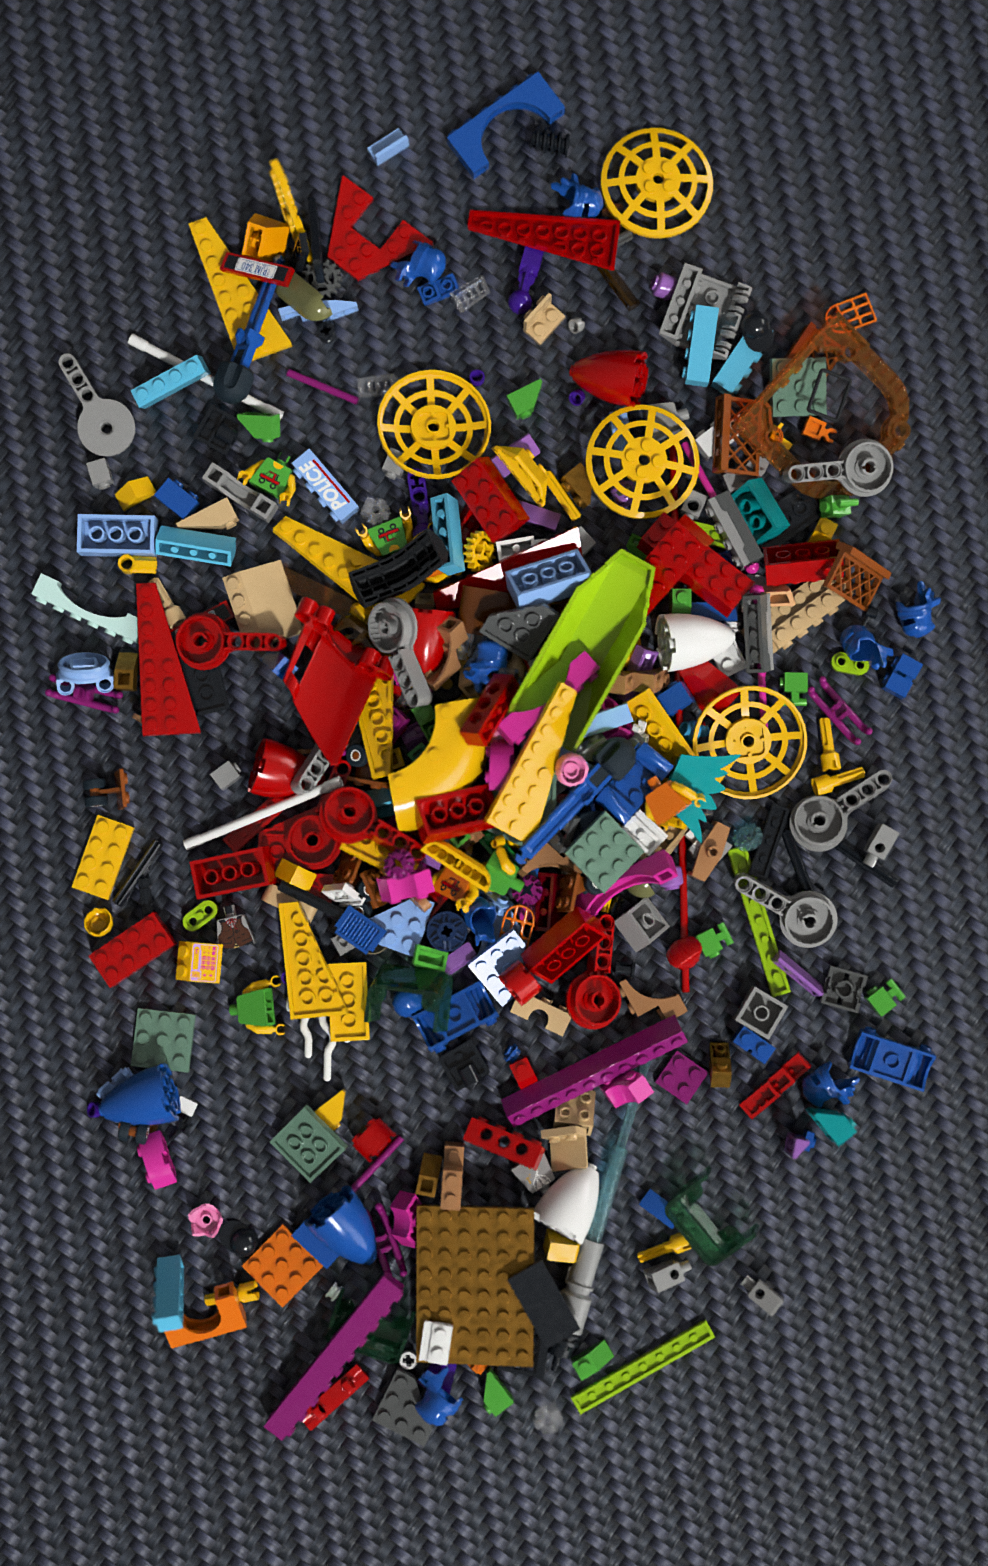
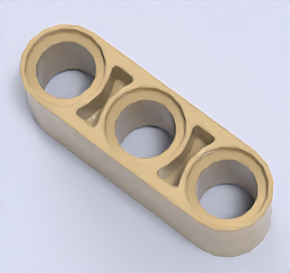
(274, 897)

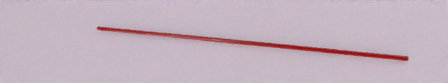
(679, 719)

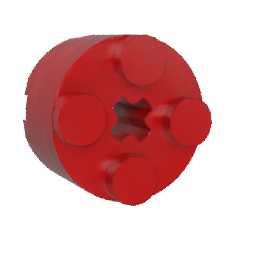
(520, 982)
(373, 1139)

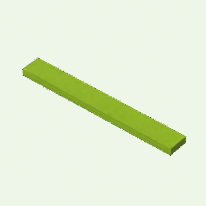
(760, 927)
(642, 1366)

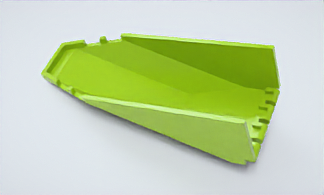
(604, 621)

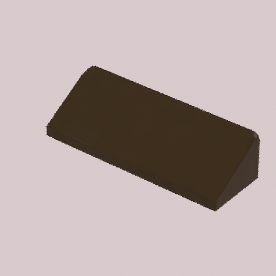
(620, 288)

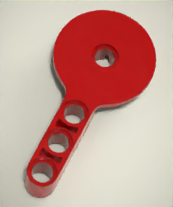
(219, 641)
(363, 823)
(308, 824)
(594, 983)

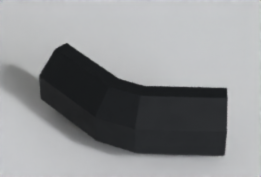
(399, 571)

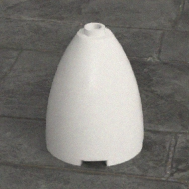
(690, 640)
(570, 1203)

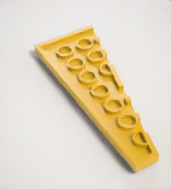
(287, 204)
(234, 293)
(330, 555)
(377, 726)
(525, 791)

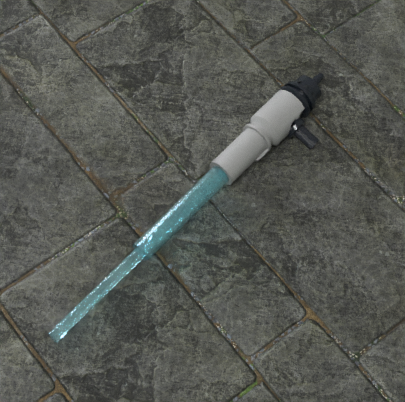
(582, 1272)

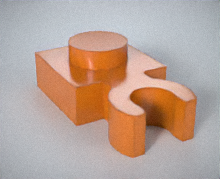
(816, 429)

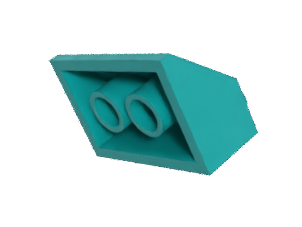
(760, 510)
(835, 1125)

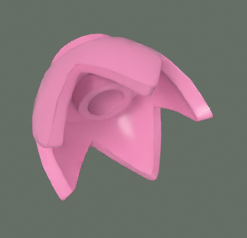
(201, 1228)

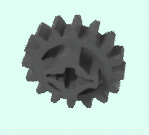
(329, 270)

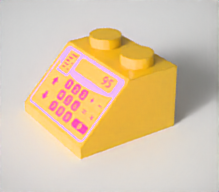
(199, 962)

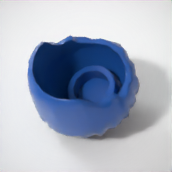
(406, 1003)

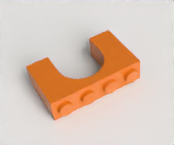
(228, 1318)

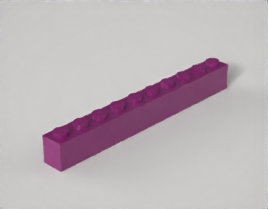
(593, 1071)
(333, 1356)

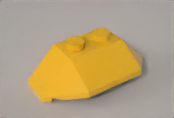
(525, 470)

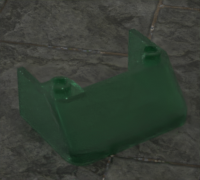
(432, 984)
(698, 1229)
(384, 1343)

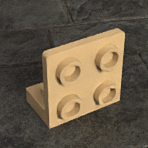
(542, 320)
(576, 1112)
(567, 1147)

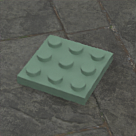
(795, 396)
(603, 852)
(163, 1039)
(308, 1143)

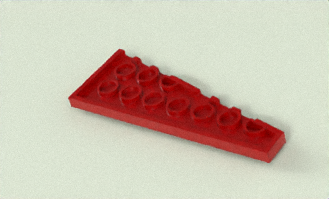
(570, 237)
(494, 576)
(164, 692)

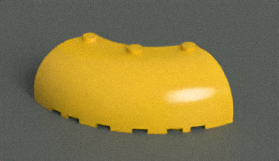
(442, 768)

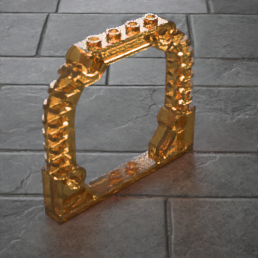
(834, 338)

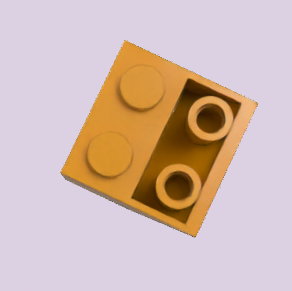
(265, 238)

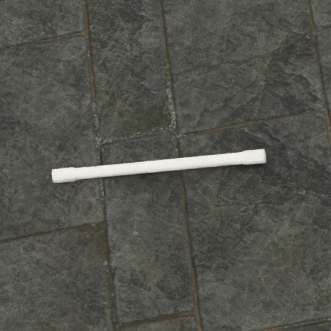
(144, 345)
(200, 839)

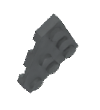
(521, 628)
(398, 1408)

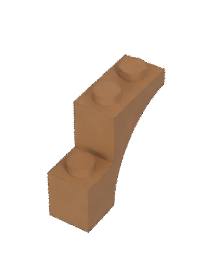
(453, 638)
(640, 680)
(548, 858)
(641, 1004)
(452, 1175)

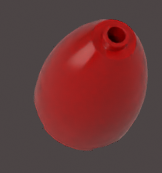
(613, 376)
(429, 641)
(275, 769)

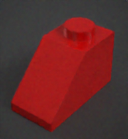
(523, 1072)

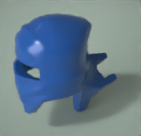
(584, 201)
(424, 263)
(917, 619)
(861, 646)
(489, 659)
(481, 919)
(821, 1086)
(436, 1402)

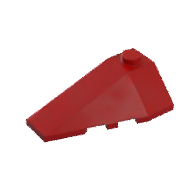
(706, 684)

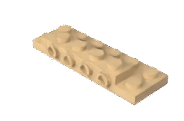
(812, 604)

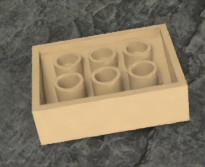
(263, 601)

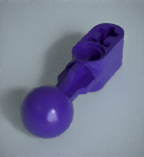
(520, 300)
(419, 508)

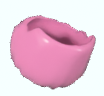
(571, 769)

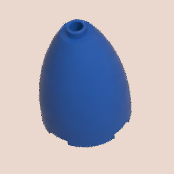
(143, 1098)
(344, 1226)

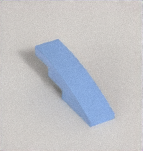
(338, 308)
(610, 719)

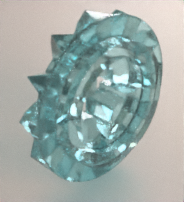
(750, 843)

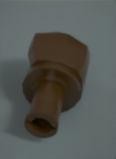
(360, 632)

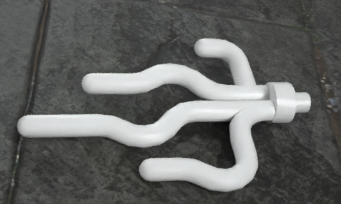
(308, 1043)

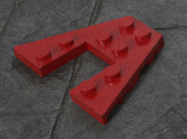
(353, 251)
(275, 839)

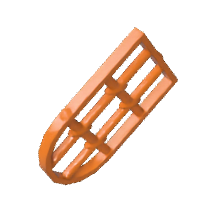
(855, 308)
(523, 922)

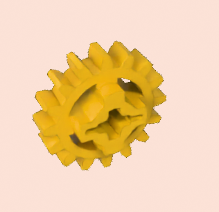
(479, 551)

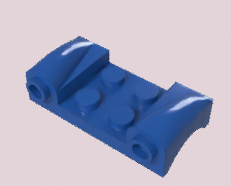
(626, 796)
(467, 1011)
(891, 1059)

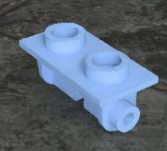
(500, 901)
(119, 1077)

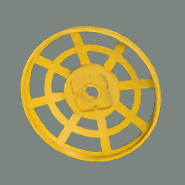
(652, 191)
(433, 415)
(634, 470)
(761, 740)

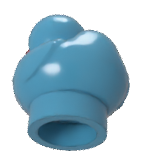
(687, 728)

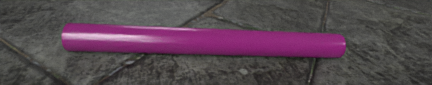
(322, 386)
(377, 1163)

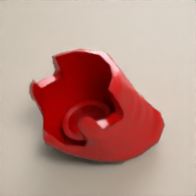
(684, 953)

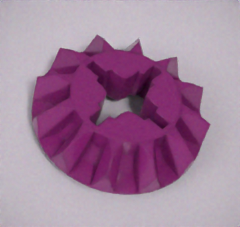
(397, 872)
(536, 891)

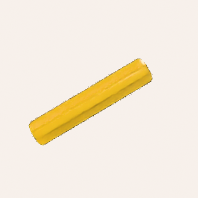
(562, 496)

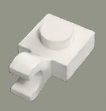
(639, 733)

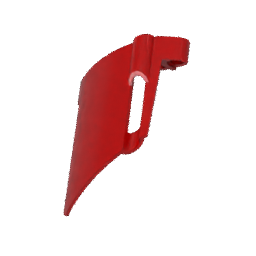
(334, 681)

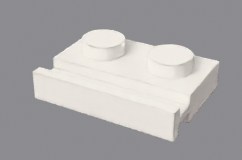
(730, 660)
(644, 832)
(344, 894)
(436, 1342)

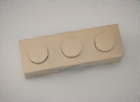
(557, 1017)

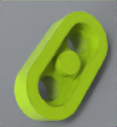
(849, 666)
(200, 915)

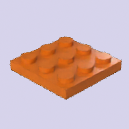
(281, 1265)

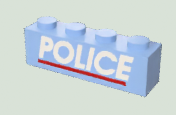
(325, 486)

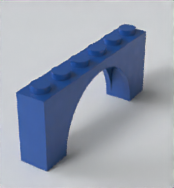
(530, 95)

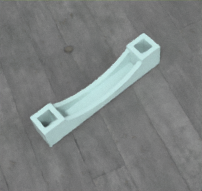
(50, 591)

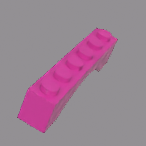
(518, 724)
(653, 869)

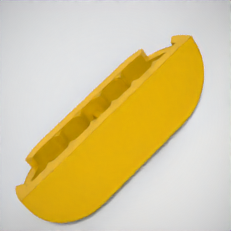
(459, 863)

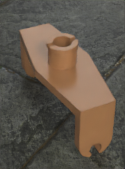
(710, 851)

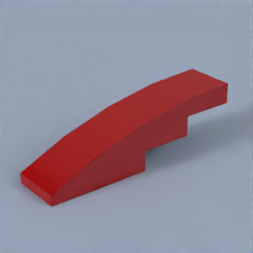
(775, 1085)

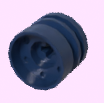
(436, 926)

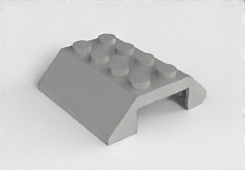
(703, 290)

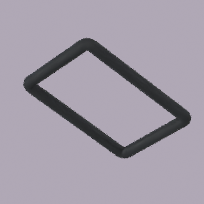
(815, 389)

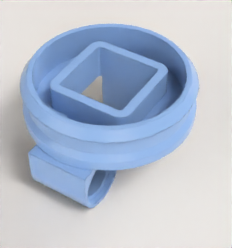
(84, 669)

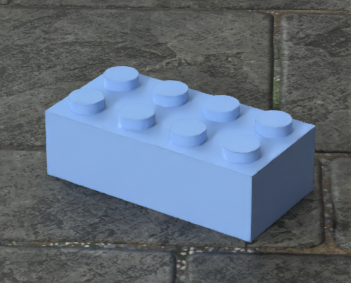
(116, 535)
(547, 579)

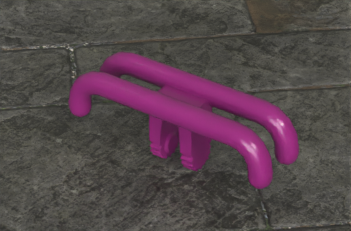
(84, 695)
(838, 711)
(387, 1242)

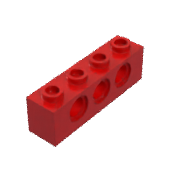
(489, 710)
(530, 1159)

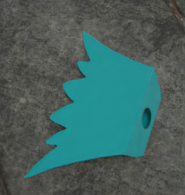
(700, 775)

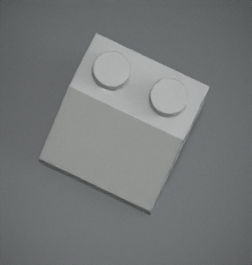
(641, 924)

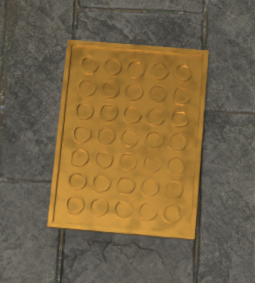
(465, 1283)

